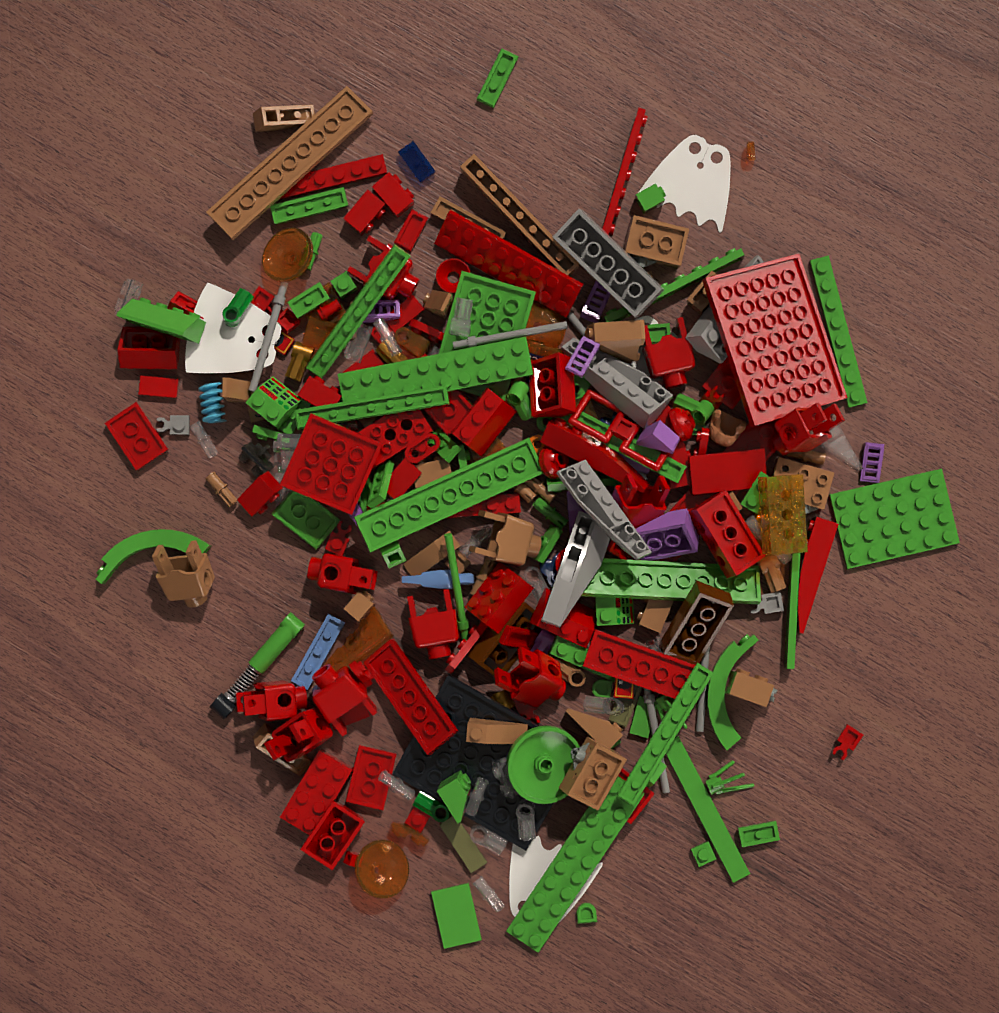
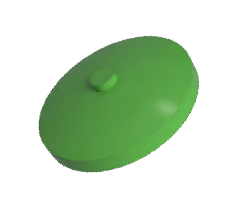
(540, 762)

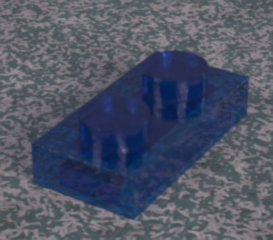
(416, 162)

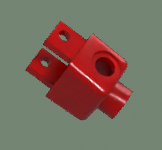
(404, 282)
(669, 357)
(795, 427)
(640, 506)
(348, 573)
(434, 628)
(533, 679)
(338, 693)
(265, 703)
(306, 728)

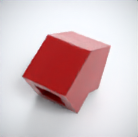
(350, 858)

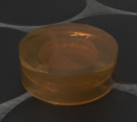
(751, 150)

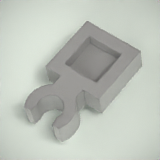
(178, 425)
(770, 603)

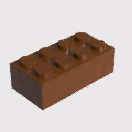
(697, 623)

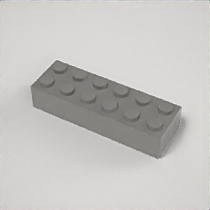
(608, 263)

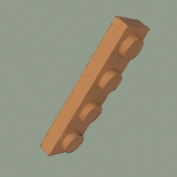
(443, 206)

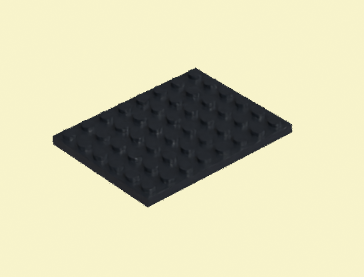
(474, 759)

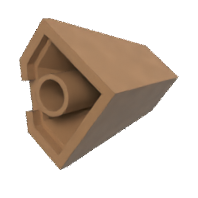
(618, 338)

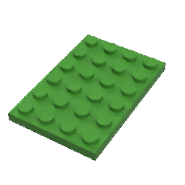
(495, 310)
(894, 518)

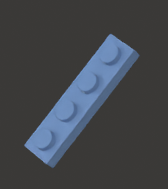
(318, 651)

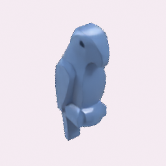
(438, 579)

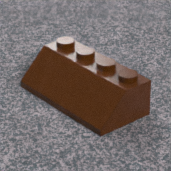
(491, 653)

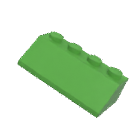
(163, 320)

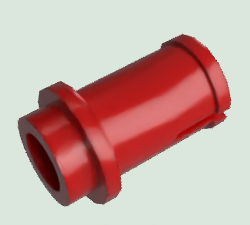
(329, 309)

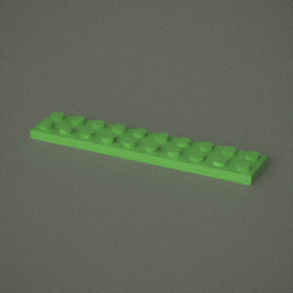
(455, 369)
(448, 495)
(669, 580)
(570, 869)

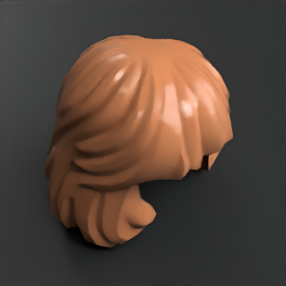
(725, 428)

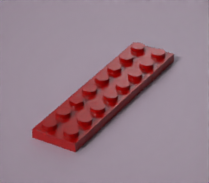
(508, 263)

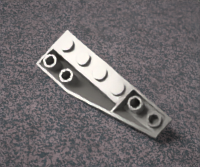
(705, 333)
(623, 385)
(602, 508)
(578, 566)

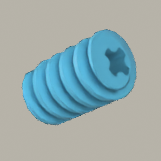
(211, 403)

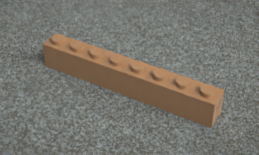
(518, 215)

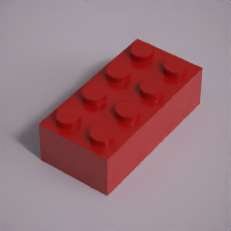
(316, 791)

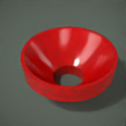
(447, 267)
(682, 422)
(549, 461)

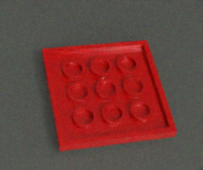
(331, 463)

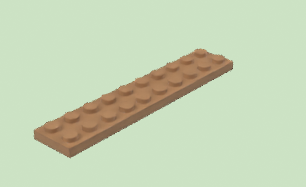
(289, 163)

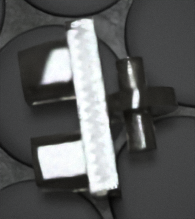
(259, 456)

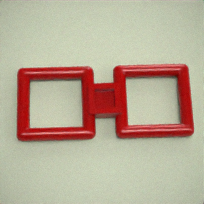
(619, 428)

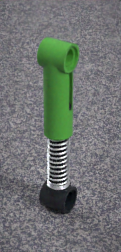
(259, 663)

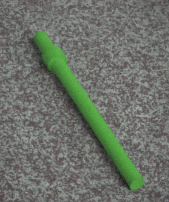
(462, 622)

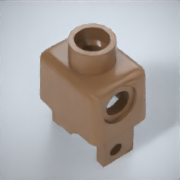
(510, 540)
(184, 576)

